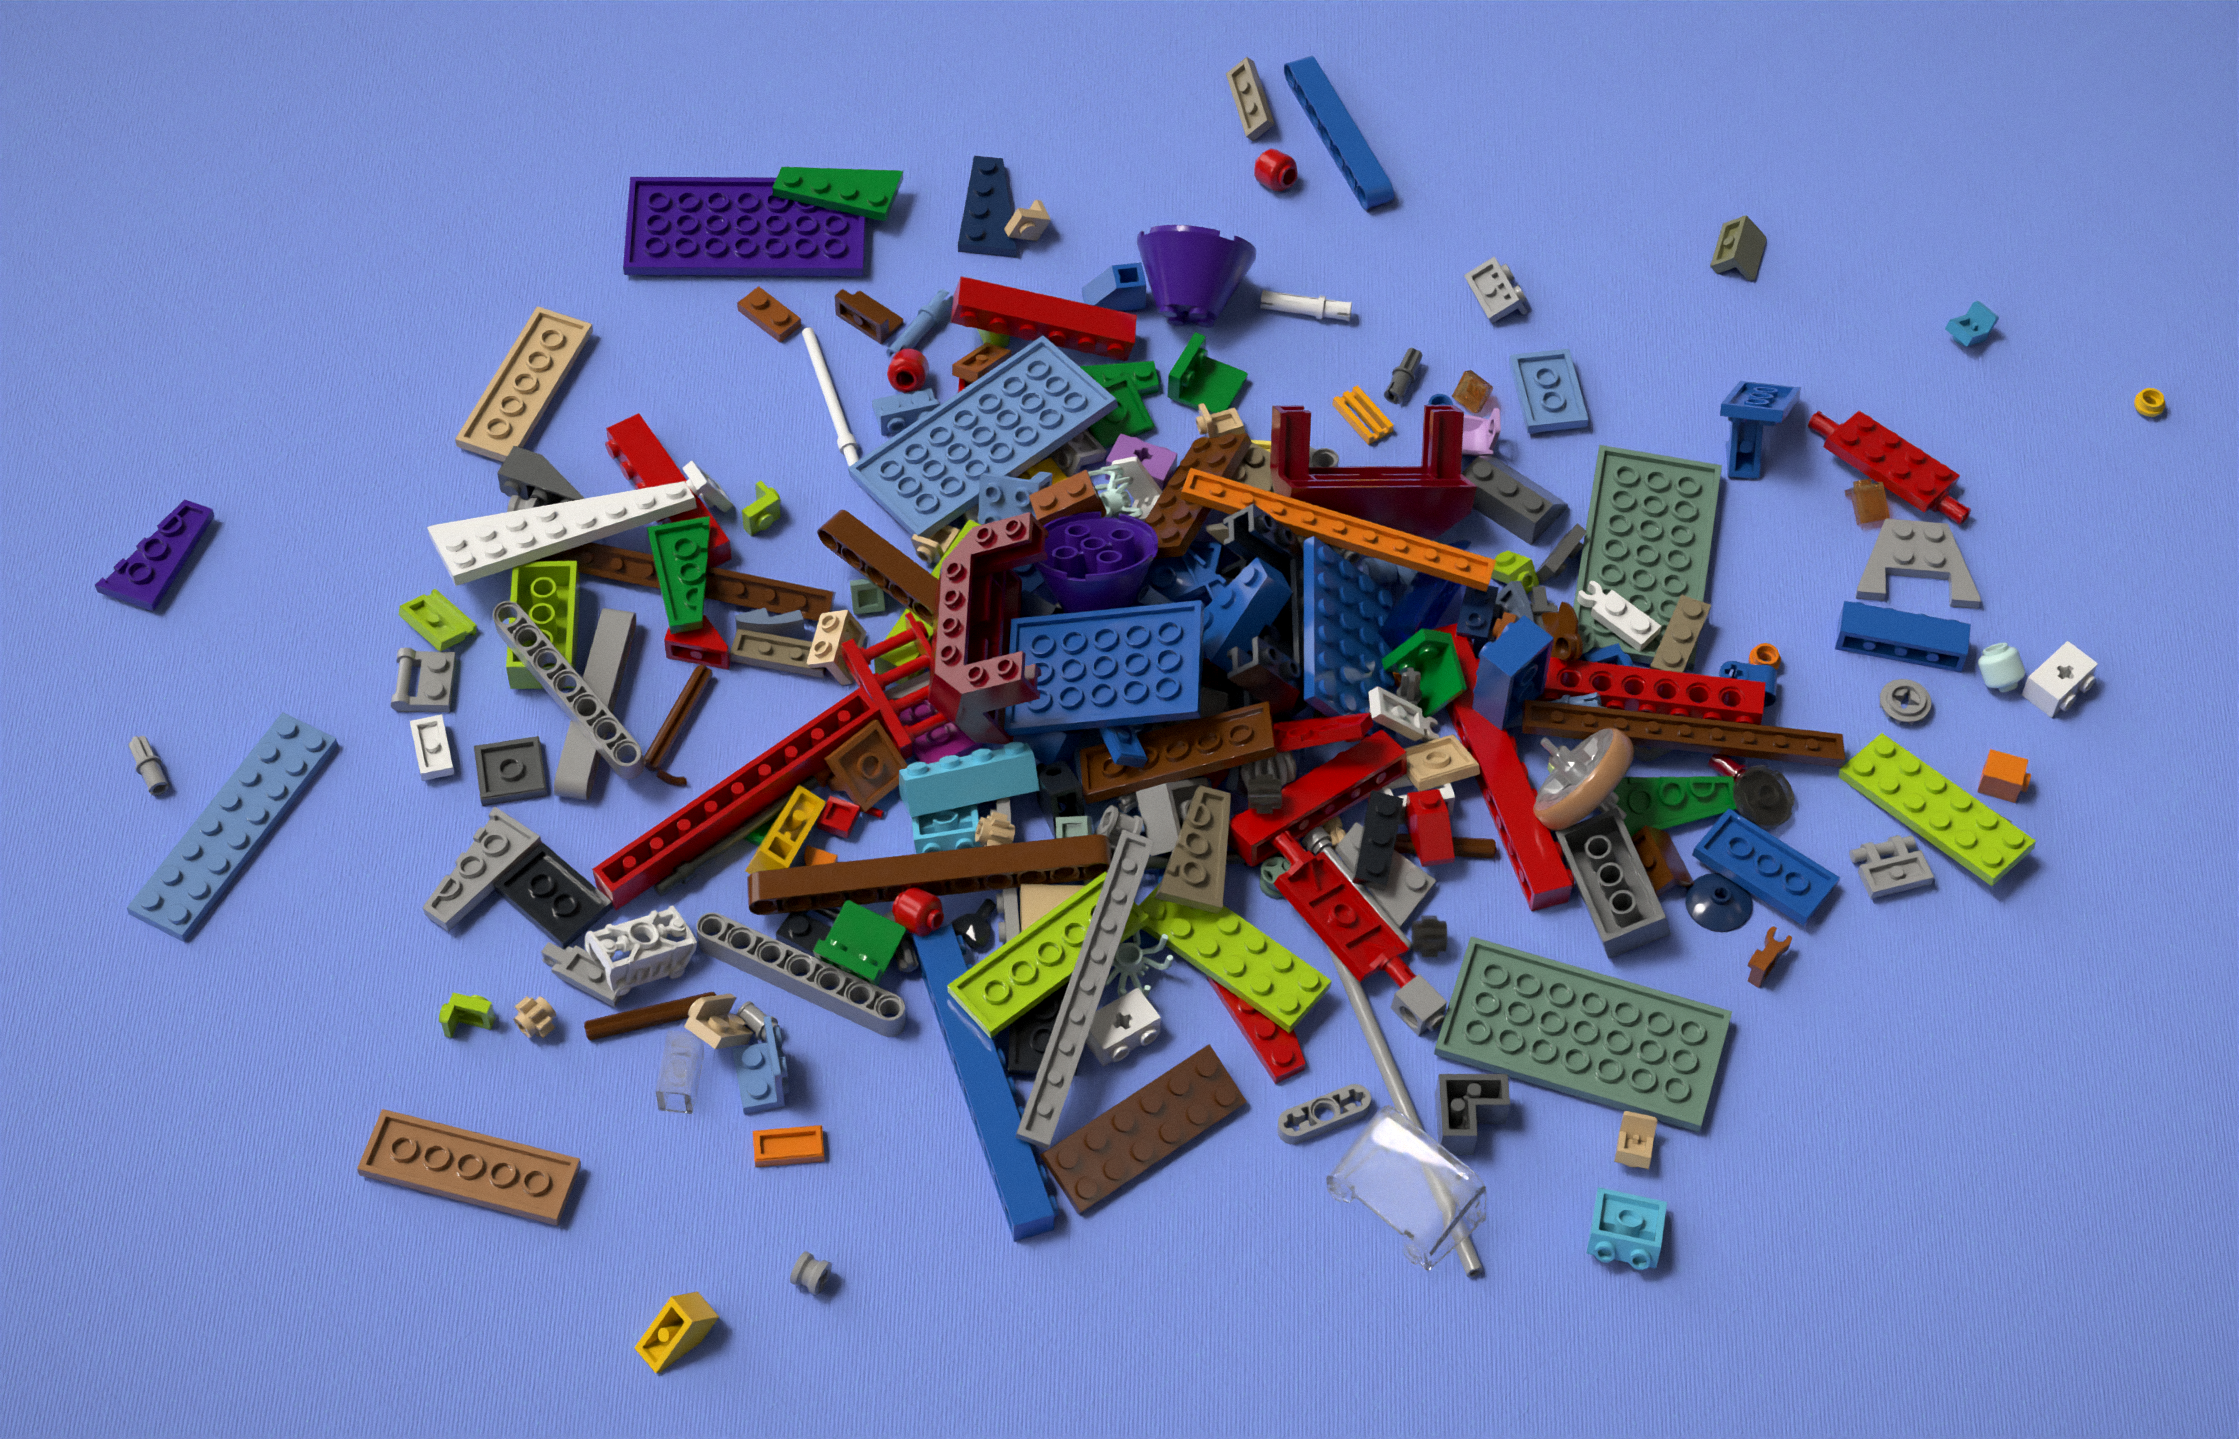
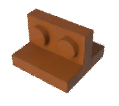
(865, 766)

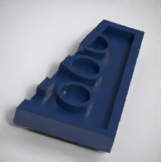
(987, 211)

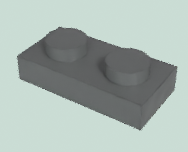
(1568, 546)

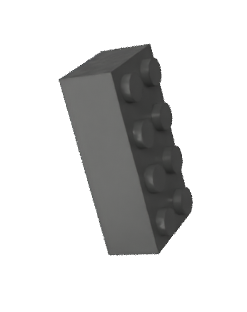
(1613, 883)

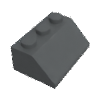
(1512, 498)

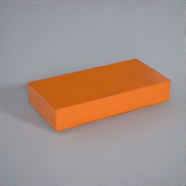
(788, 1146)

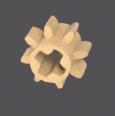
(994, 830)
(534, 1017)

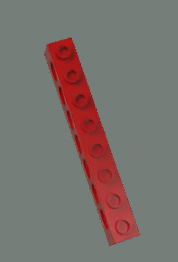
(1654, 685)

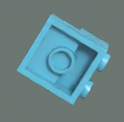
(946, 830)
(1626, 1228)

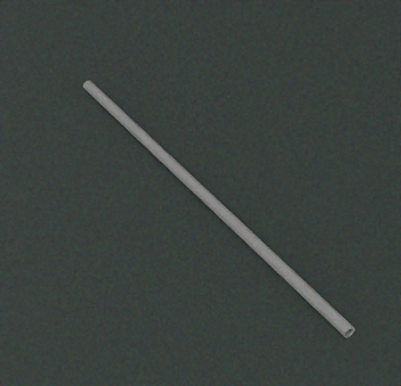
(1392, 1079)

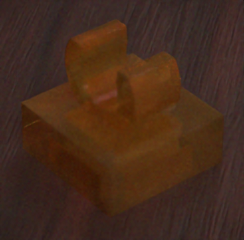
(1472, 391)

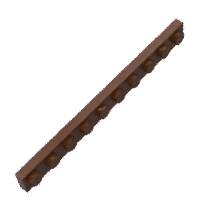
(720, 583)
(1686, 733)

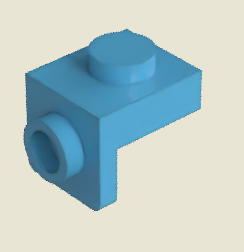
(1973, 326)

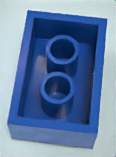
(1512, 671)

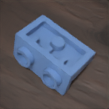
(902, 410)

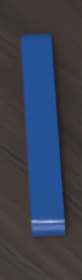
(1338, 132)

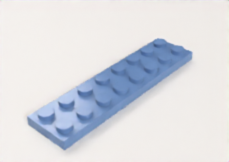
(232, 827)

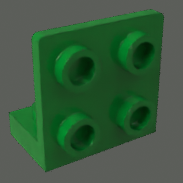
(1204, 380)
(1437, 661)
(860, 943)

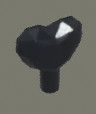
(974, 926)

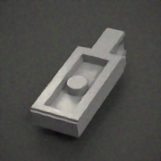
(580, 970)

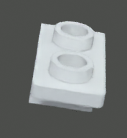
(1143, 489)

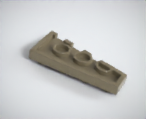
(1199, 857)

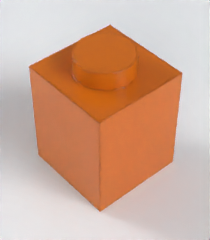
(2004, 776)

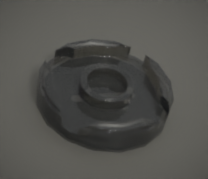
(1763, 797)

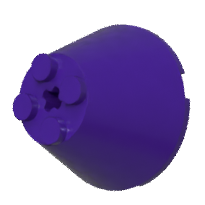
(1193, 271)
(1097, 560)

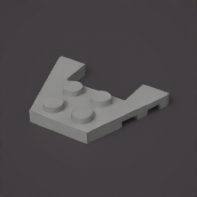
(1918, 551)

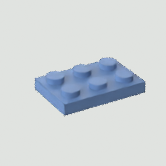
(1548, 391)

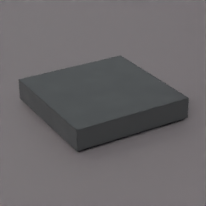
(510, 771)

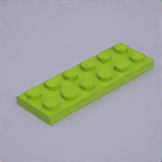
(1937, 809)
(1239, 958)
(1033, 962)

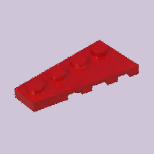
(1321, 731)
(1271, 1043)

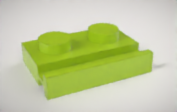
(437, 620)

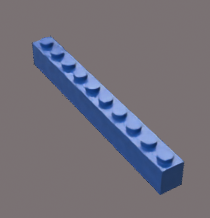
(986, 1090)

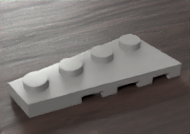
(492, 855)

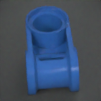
(1753, 672)

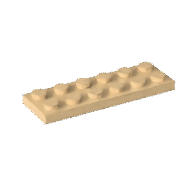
(524, 384)

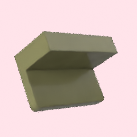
(1740, 247)

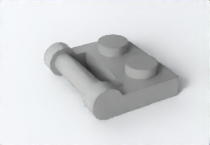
(434, 685)

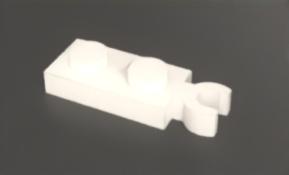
(1620, 616)
(1400, 715)

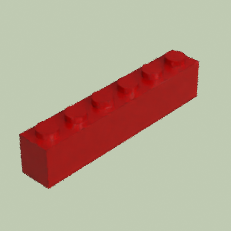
(1036, 315)
(650, 465)
(1319, 796)

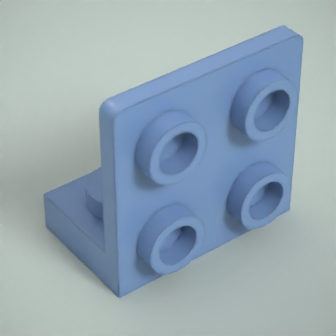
(1008, 496)
(762, 1072)

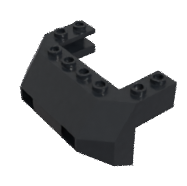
(1277, 662)

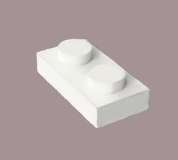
(706, 487)
(432, 747)

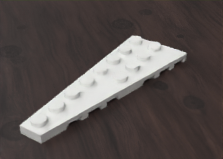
(513, 538)

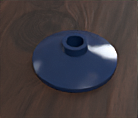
(1718, 913)

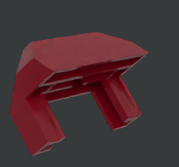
(1405, 498)
(973, 611)

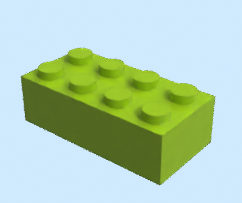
(551, 599)

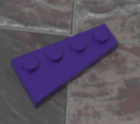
(158, 559)

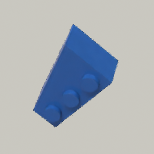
(1243, 611)

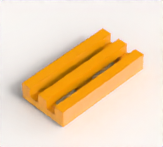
(1366, 411)

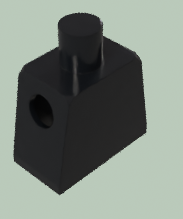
(1057, 785)

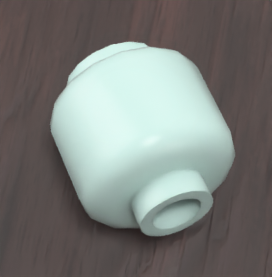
(2001, 667)

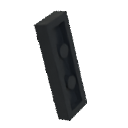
(1377, 840)

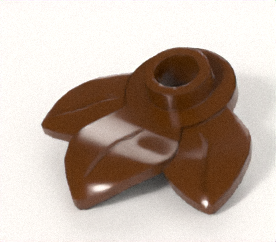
(1564, 629)

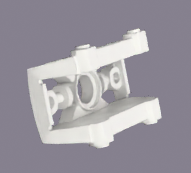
(647, 960)

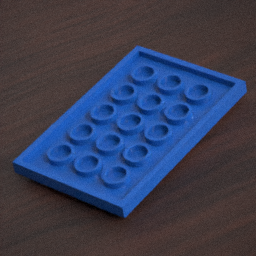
(1342, 636)
(1110, 667)

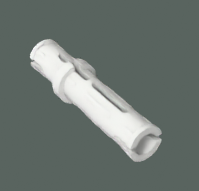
(1306, 305)

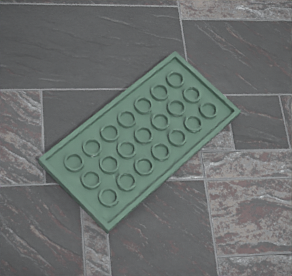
(1647, 537)
(1584, 1033)

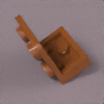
(1067, 498)

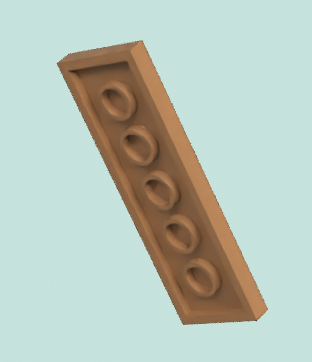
(469, 1167)

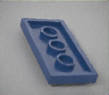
(1760, 402)
(1766, 866)

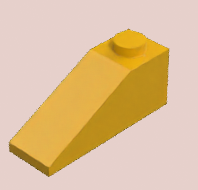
(787, 832)

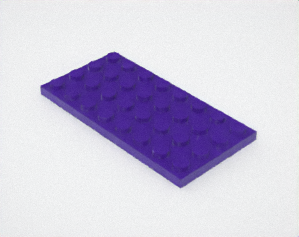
(735, 230)

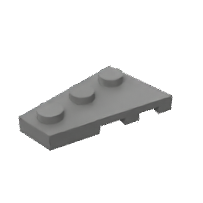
(1406, 881)

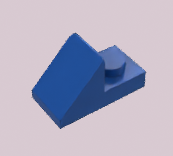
(1744, 449)

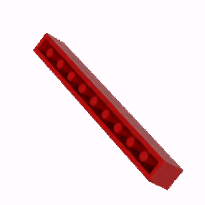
(1508, 793)
(731, 801)

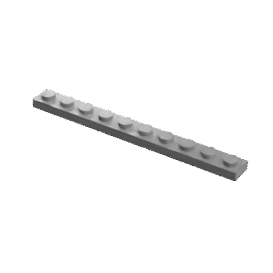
(1084, 990)

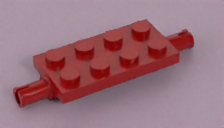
(1892, 461)
(1340, 914)

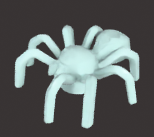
(1116, 499)
(1130, 962)

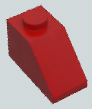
(698, 646)
(1429, 827)

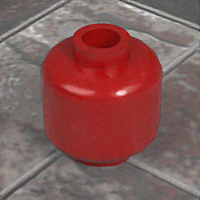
(1275, 170)
(908, 370)
(918, 911)

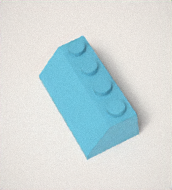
(968, 779)

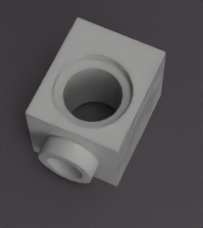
(1419, 1005)

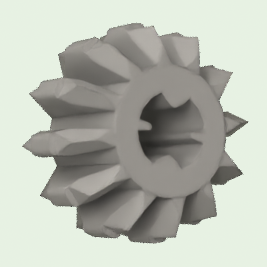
(1280, 766)

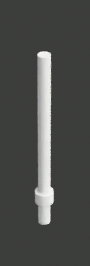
(845, 441)

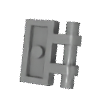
(1894, 873)

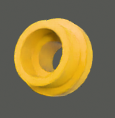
(2149, 402)

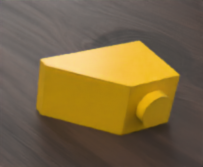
(676, 1330)

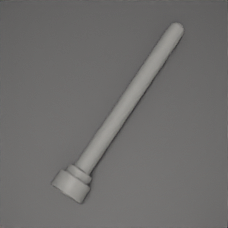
(1319, 841)

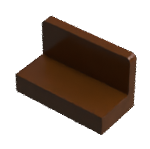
(867, 315)
(1660, 860)

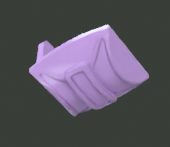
(1480, 434)

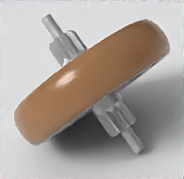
(1583, 778)

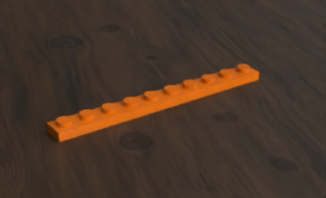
(1342, 530)

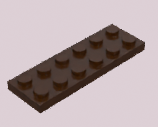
(1180, 520)
(1182, 752)
(1143, 1128)

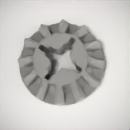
(1918, 704)

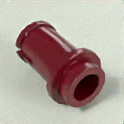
(1726, 766)

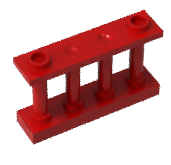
(874, 684)

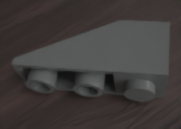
(533, 476)

